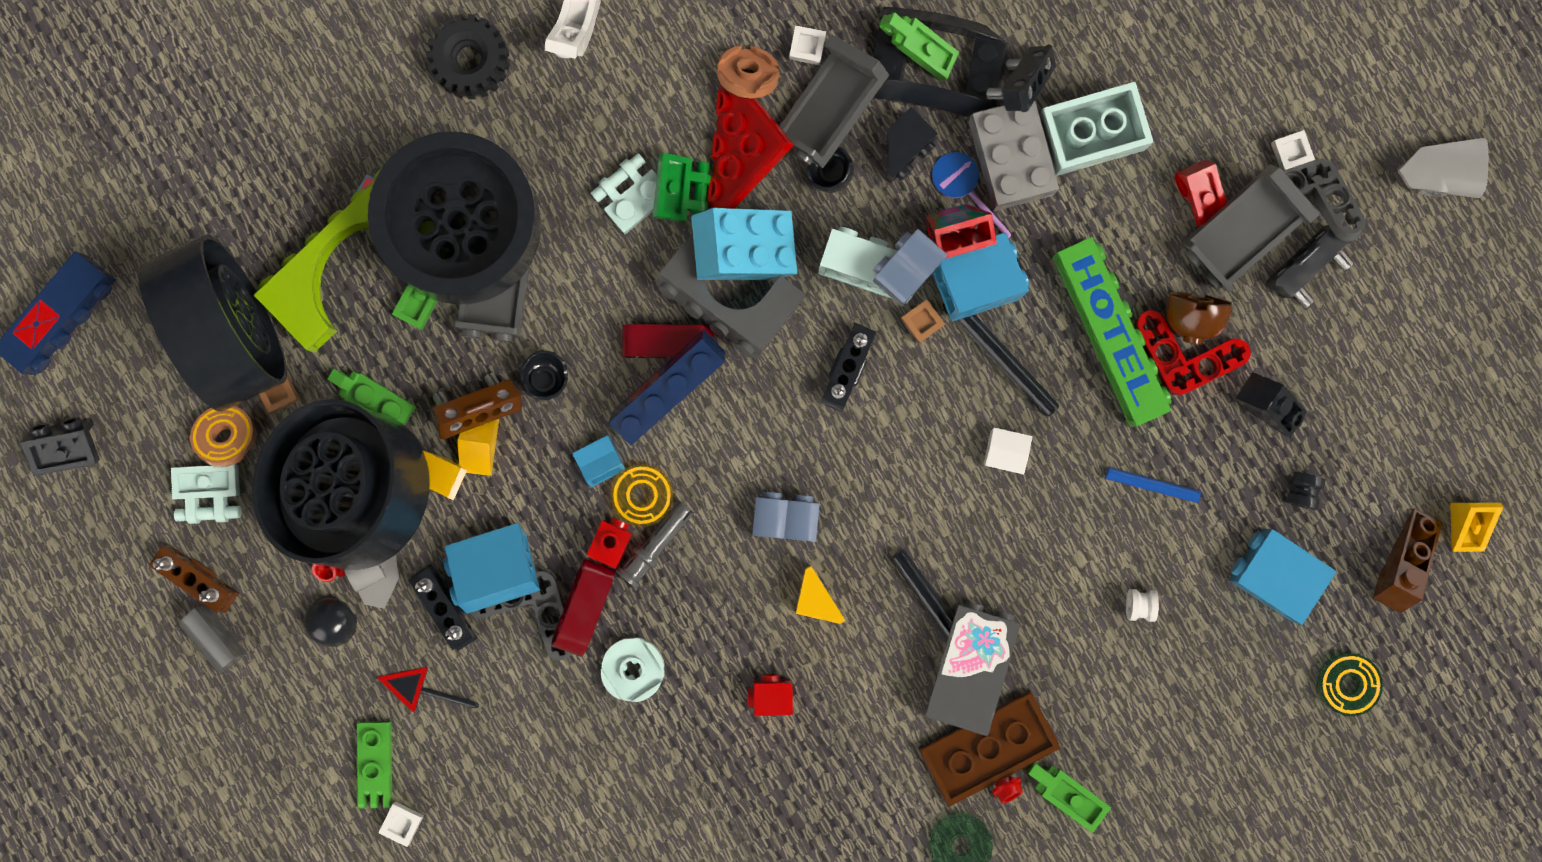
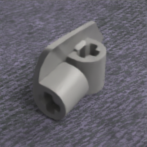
(1448, 169)
(375, 583)

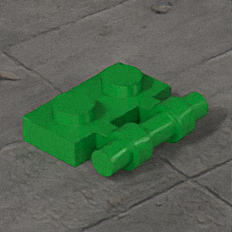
(673, 188)

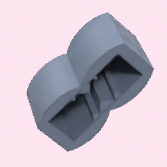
(908, 267)
(786, 518)

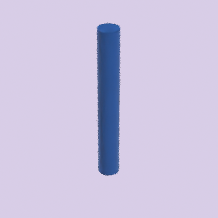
(1153, 485)

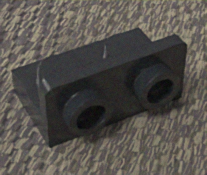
(60, 446)

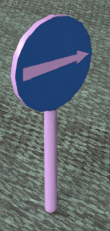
(956, 177)

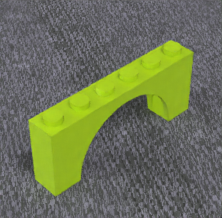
(295, 290)

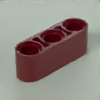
(658, 340)
(583, 608)

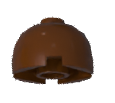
(1197, 316)

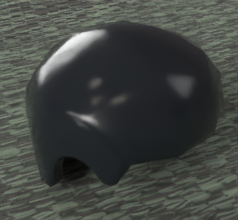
(835, 174)
(544, 375)
(330, 622)

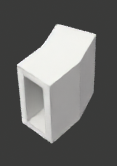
(1008, 450)

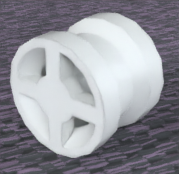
(1142, 605)

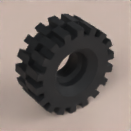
(452, 40)

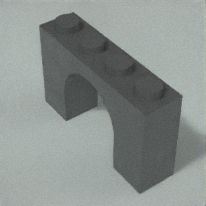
(747, 328)

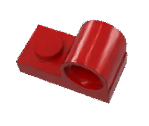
(1202, 188)

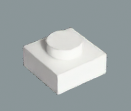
(807, 45)
(1292, 150)
(401, 824)

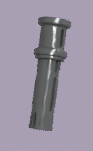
(646, 555)

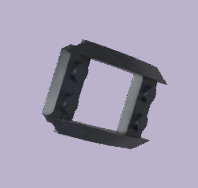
(984, 72)

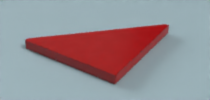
(742, 149)

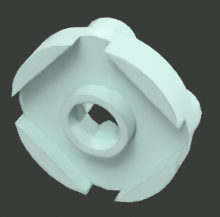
(628, 687)

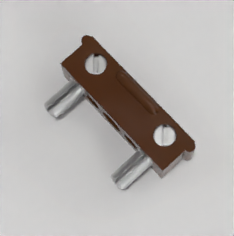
(476, 408)
(217, 597)

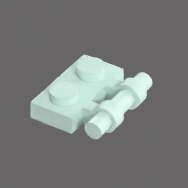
(636, 201)
(205, 482)

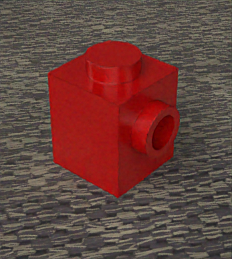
(610, 542)
(771, 696)

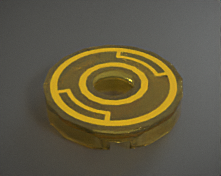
(623, 491)

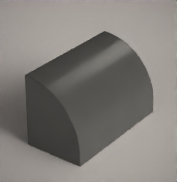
(212, 638)

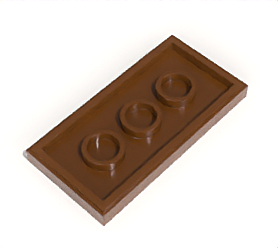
(970, 761)

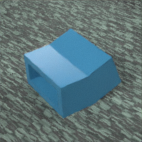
(599, 461)

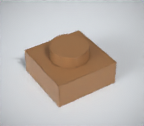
(922, 321)
(279, 396)

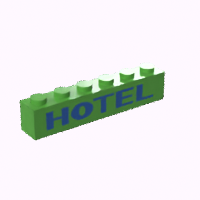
(1112, 332)

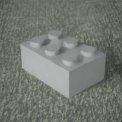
(1013, 156)

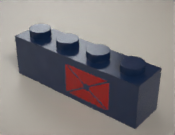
(55, 314)
(667, 387)

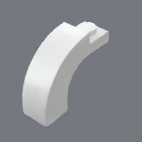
(573, 28)

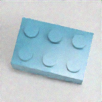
(743, 244)

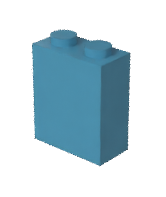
(981, 279)
(490, 568)
(1281, 575)

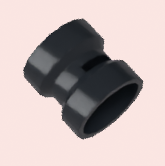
(1305, 498)

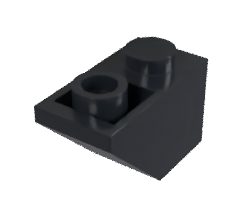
(905, 142)
(1272, 404)

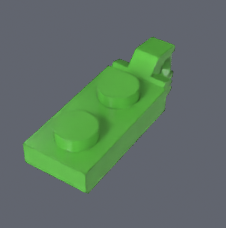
(920, 44)
(371, 395)
(1069, 796)

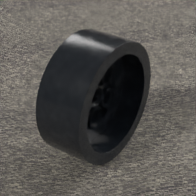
(452, 164)
(212, 323)
(296, 490)

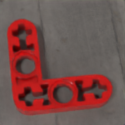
(1178, 363)

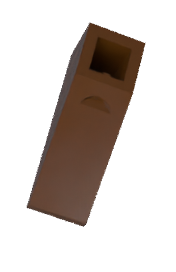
(1409, 563)

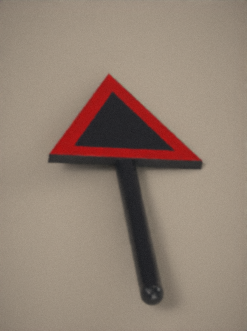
(409, 685)

